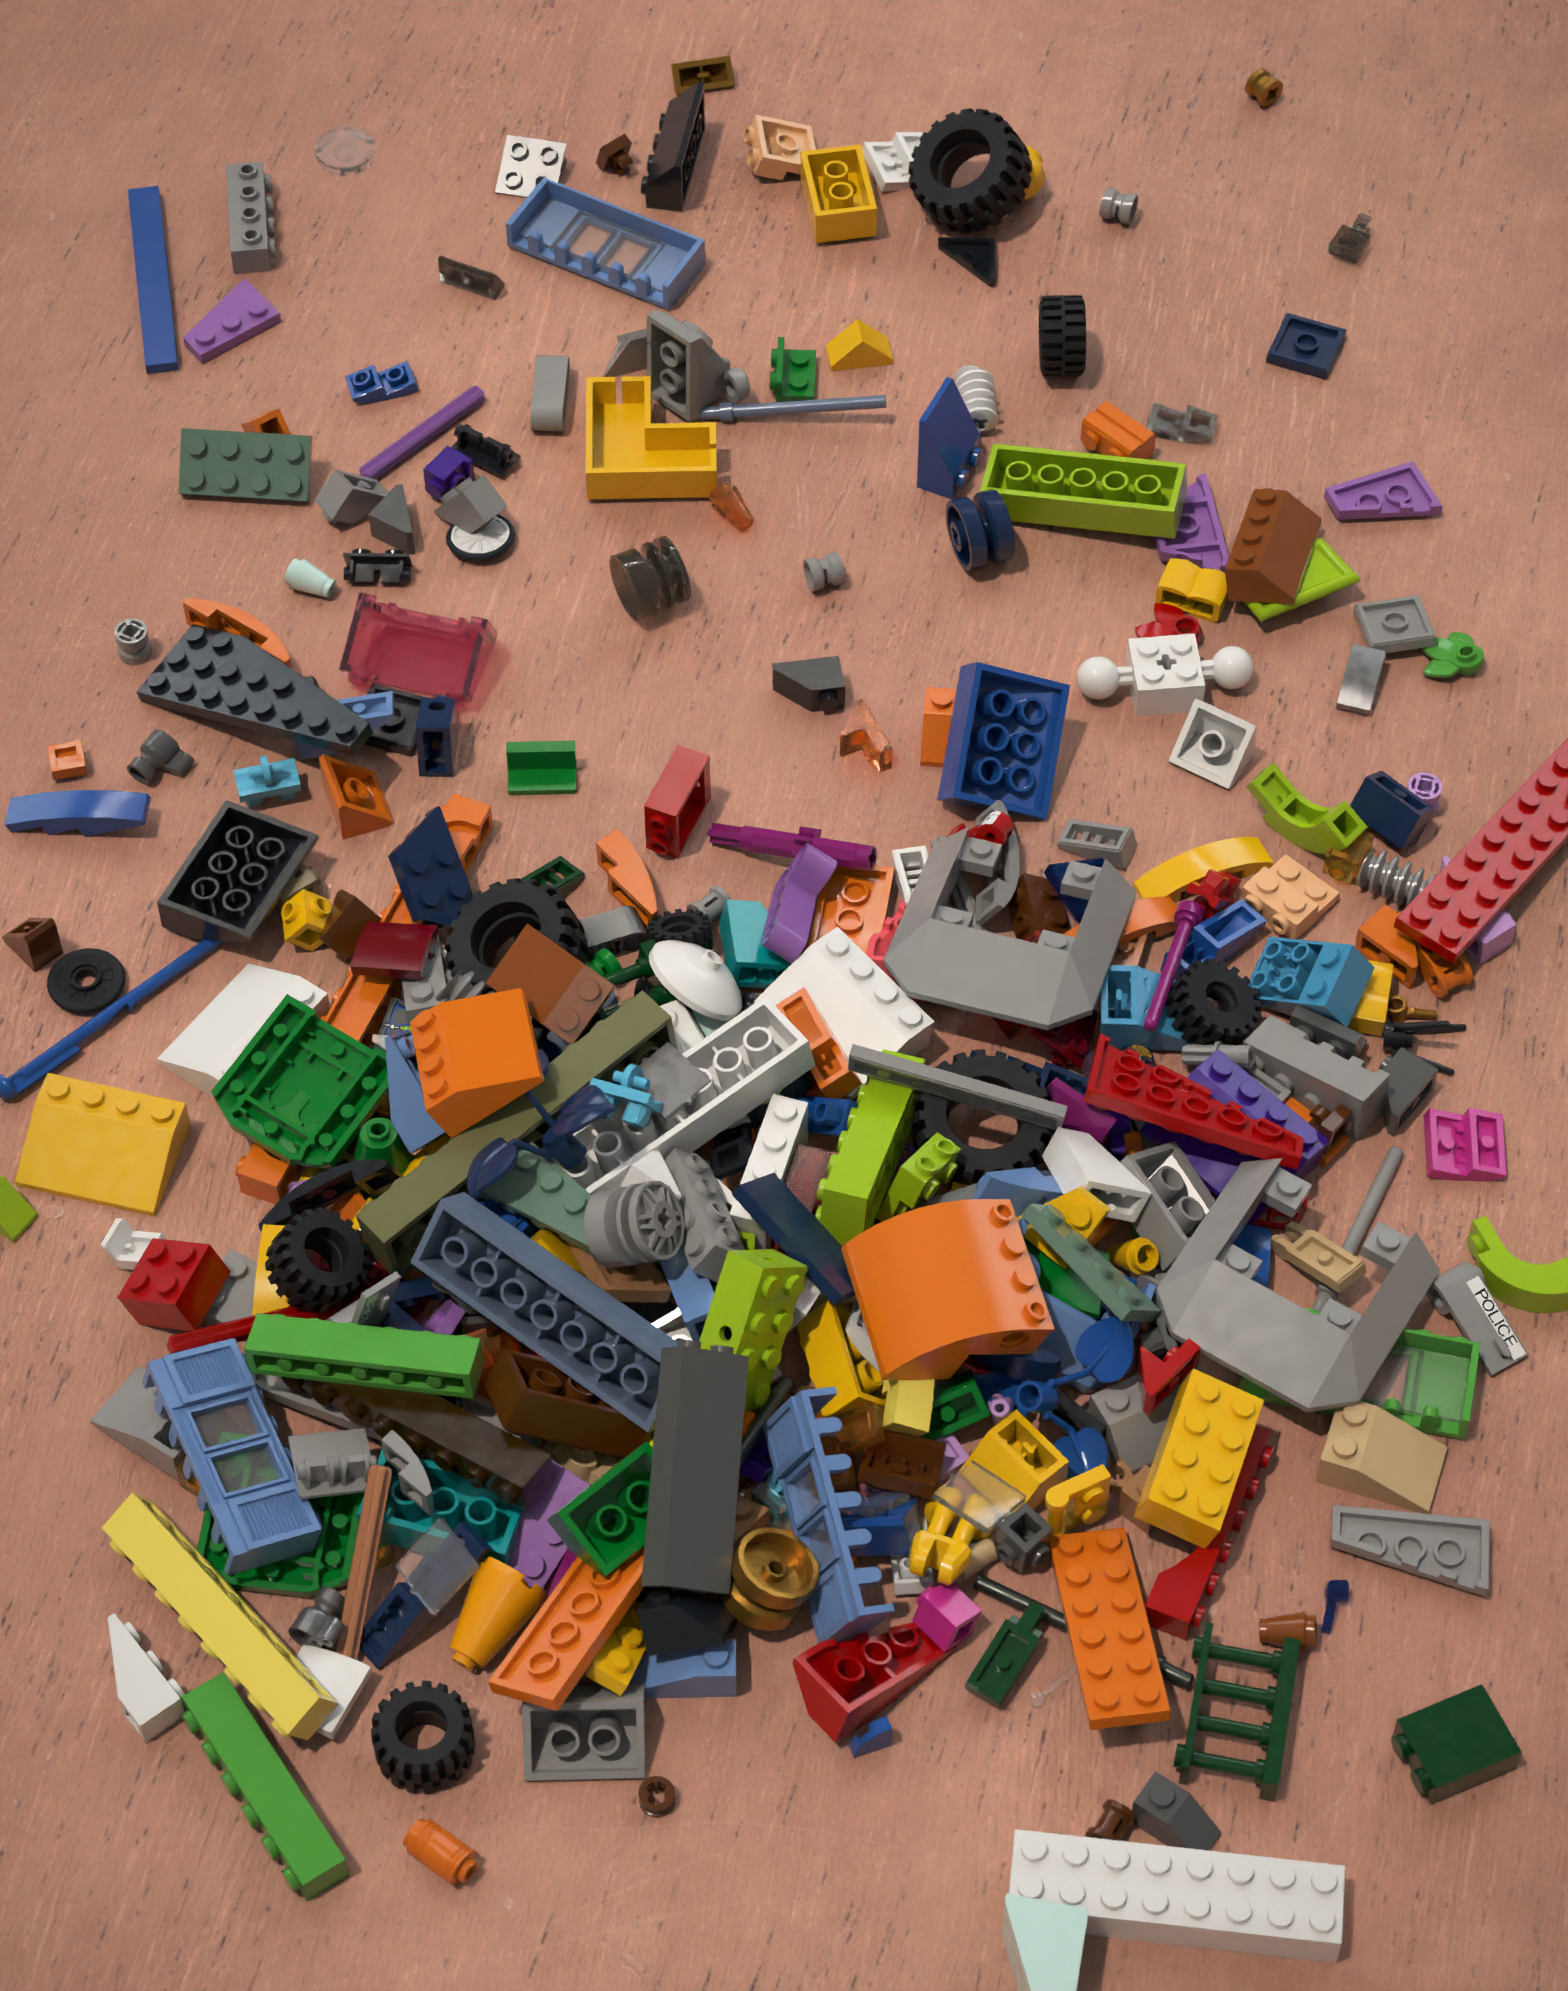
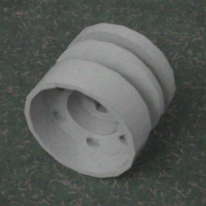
(634, 1224)

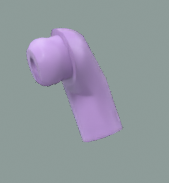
(1000, 1407)

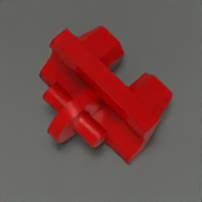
(1215, 891)

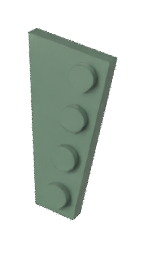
(544, 1195)
(1098, 1273)

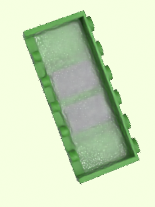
(1422, 1382)

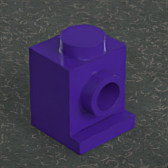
(447, 471)

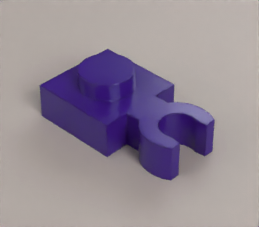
(1115, 1137)

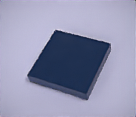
(1306, 346)

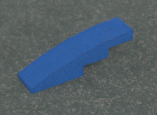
(85, 810)

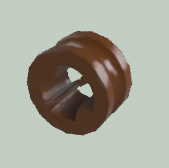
(654, 1784)

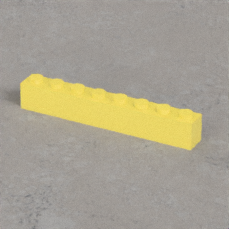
(219, 1617)

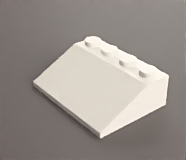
(854, 998)
(231, 1021)

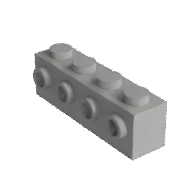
(249, 218)
(707, 1222)

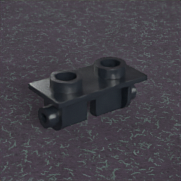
(484, 451)
(389, 564)

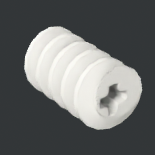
(978, 395)

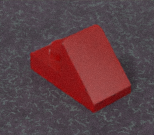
(1161, 1377)

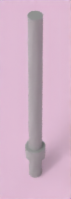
(1363, 1218)

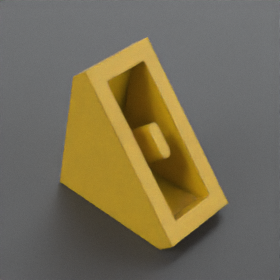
(858, 348)

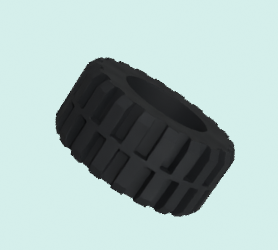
(952, 144)
(503, 913)
(1023, 1151)

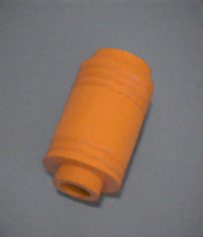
(441, 1851)

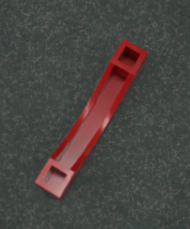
(1180, 1590)

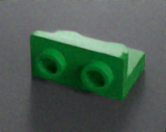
(794, 373)

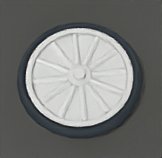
(485, 542)

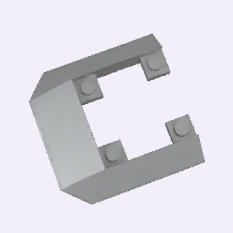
(996, 975)
(1264, 1336)

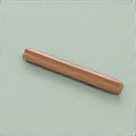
(364, 1560)

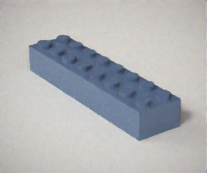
(545, 1305)

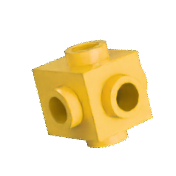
(304, 919)

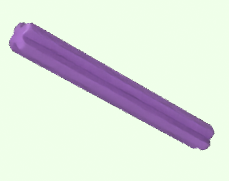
(423, 433)

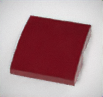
(394, 949)

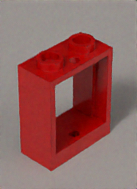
(677, 801)

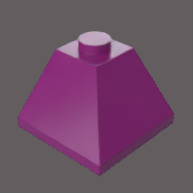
(1079, 1114)

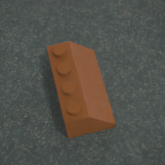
(1271, 548)

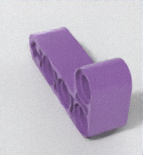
(794, 902)

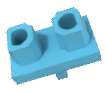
(267, 780)
(638, 1103)

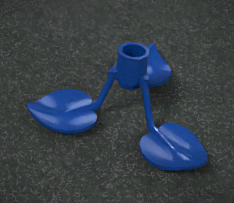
(1106, 1352)

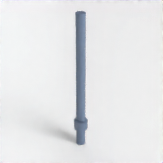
(728, 411)

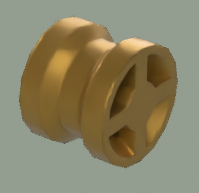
(1264, 87)

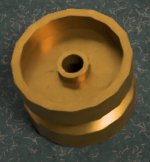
(770, 1579)

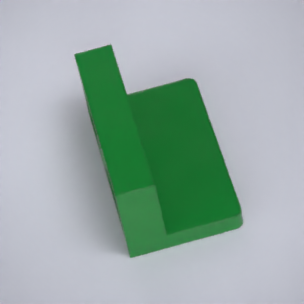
(541, 767)

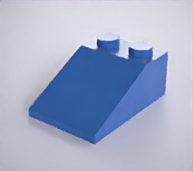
(947, 443)

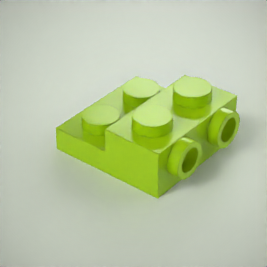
(920, 1176)

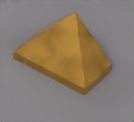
(715, 73)

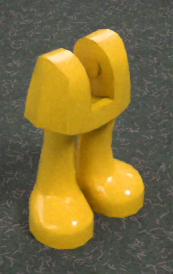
(940, 1552)

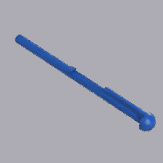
(68, 1046)

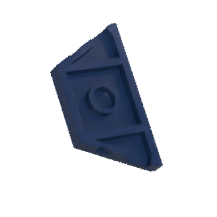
(431, 873)

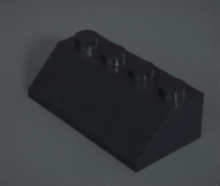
(675, 151)

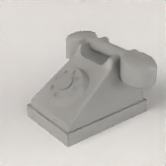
(687, 368)

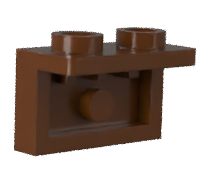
(1036, 907)
(903, 1464)

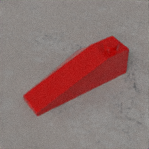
(859, 1677)

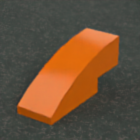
(627, 875)
(829, 1057)

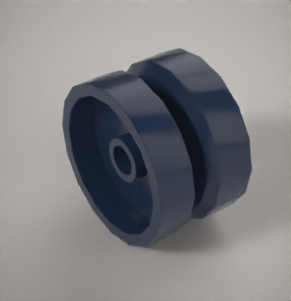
(980, 529)

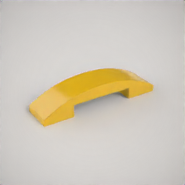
(1175, 875)

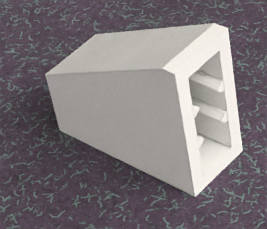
(1082, 1161)

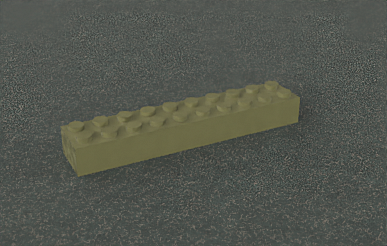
(400, 1216)

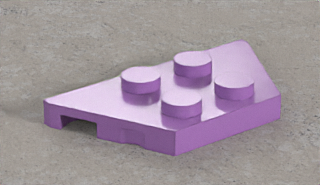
(1199, 531)

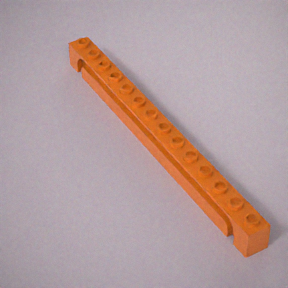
(364, 1000)

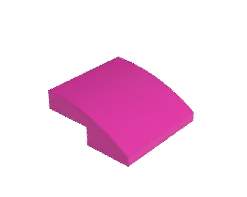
(1464, 1145)

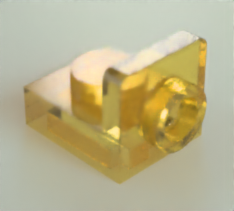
(1347, 865)

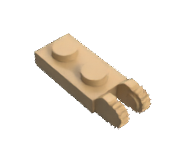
(1318, 1257)

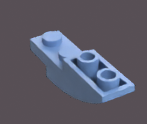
(1020, 1185)

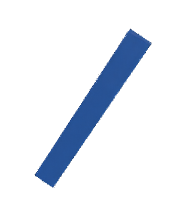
(152, 280)

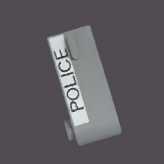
(372, 1305)
(1479, 1317)

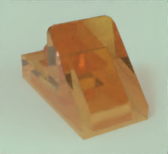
(865, 734)

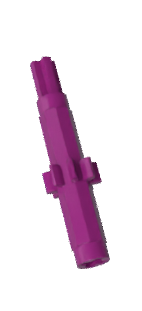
(789, 844)

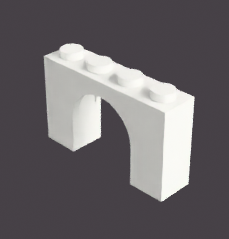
(780, 1131)

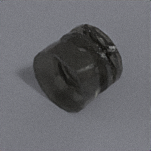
(650, 578)

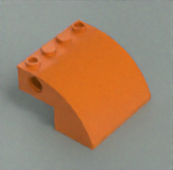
(946, 1288)

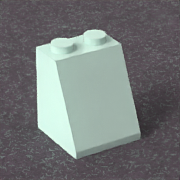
(1043, 1942)

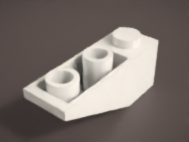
(143, 1692)

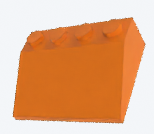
(475, 1057)

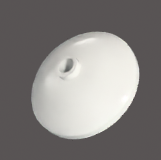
(697, 978)

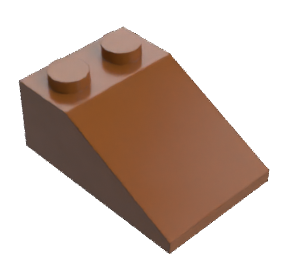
(557, 985)

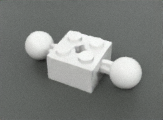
(1164, 673)

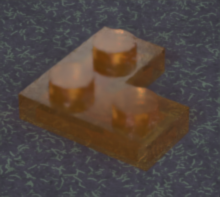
(860, 1429)

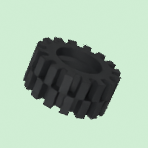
(682, 926)

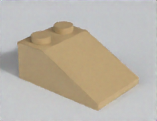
(1381, 1458)

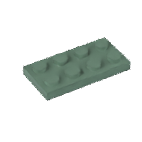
(245, 464)

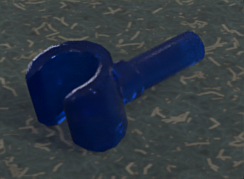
(1336, 1592)

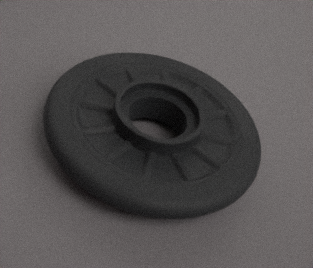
(86, 999)

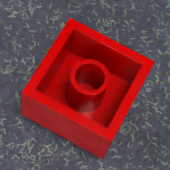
(174, 1284)

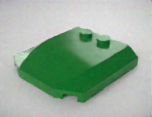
(302, 1087)
(305, 1573)

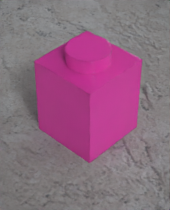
(946, 1615)

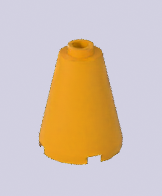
(493, 1613)

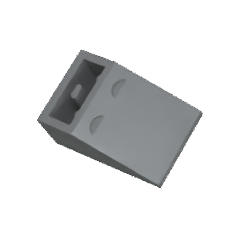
(135, 1424)

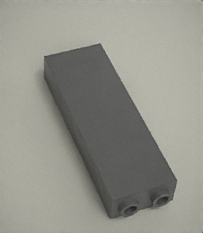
(695, 1469)

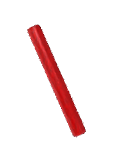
(235, 1329)

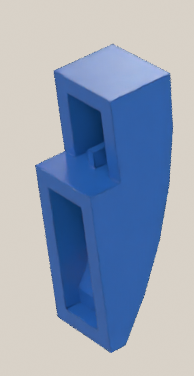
(1221, 935)

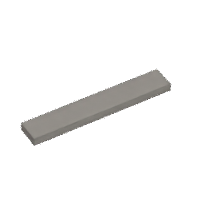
(956, 1087)

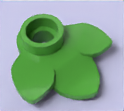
(1453, 656)

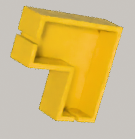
(642, 458)

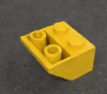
(1021, 1458)

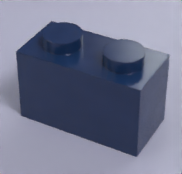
(1391, 810)

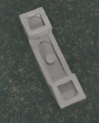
(1005, 877)

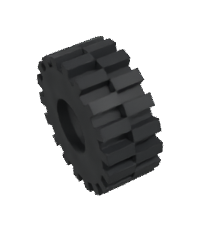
(1202, 1020)

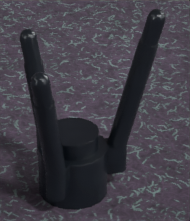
(1401, 1035)

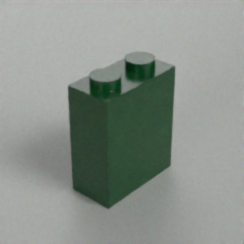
(1455, 1744)

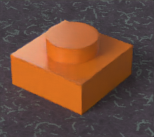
(67, 760)

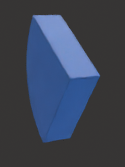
(877, 1738)

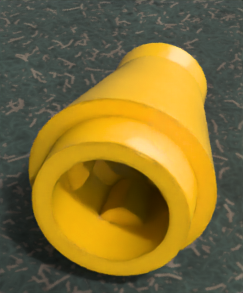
(1135, 1255)

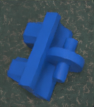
(828, 1115)

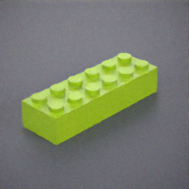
(1088, 490)
(866, 1156)

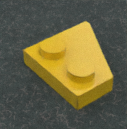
(1081, 1212)

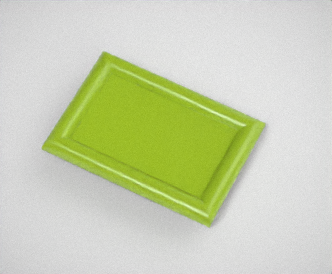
(1323, 576)

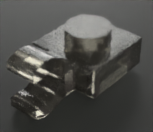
(1351, 241)

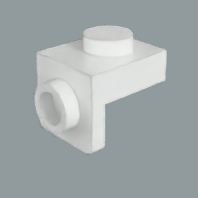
(125, 1245)

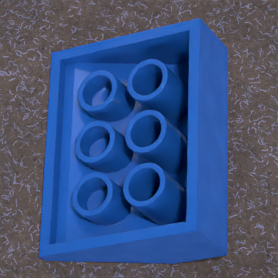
(1003, 740)

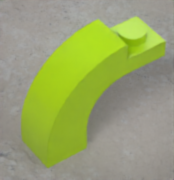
(1299, 819)
(1514, 1281)

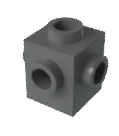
(1023, 1538)

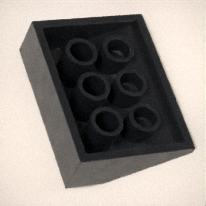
(234, 875)

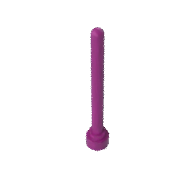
(1186, 917)

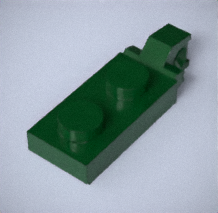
(1007, 1656)

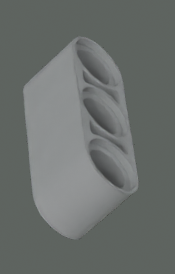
(550, 393)

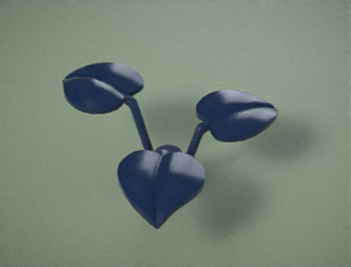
(577, 1113)

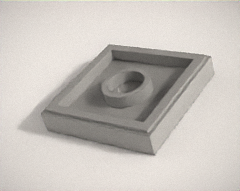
(1395, 624)

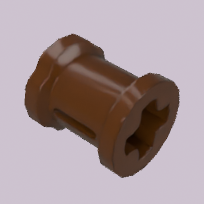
(1112, 1822)

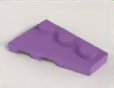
(231, 322)
(1384, 494)
(537, 1545)

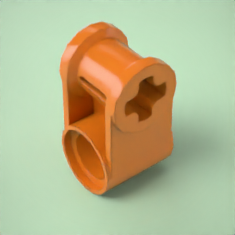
(1441, 973)

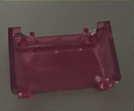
(416, 650)

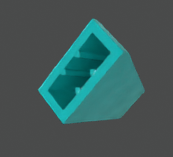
(741, 938)

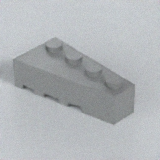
(1319, 1074)

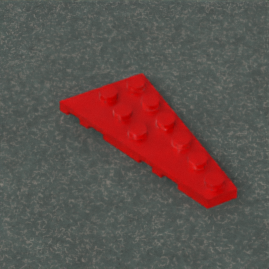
(1178, 1104)

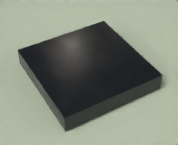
(400, 733)

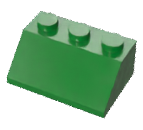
(610, 1515)

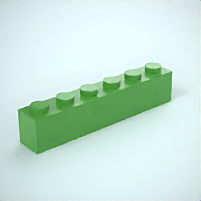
(365, 1355)
(264, 1786)

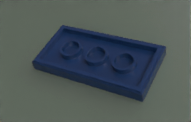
(797, 1234)

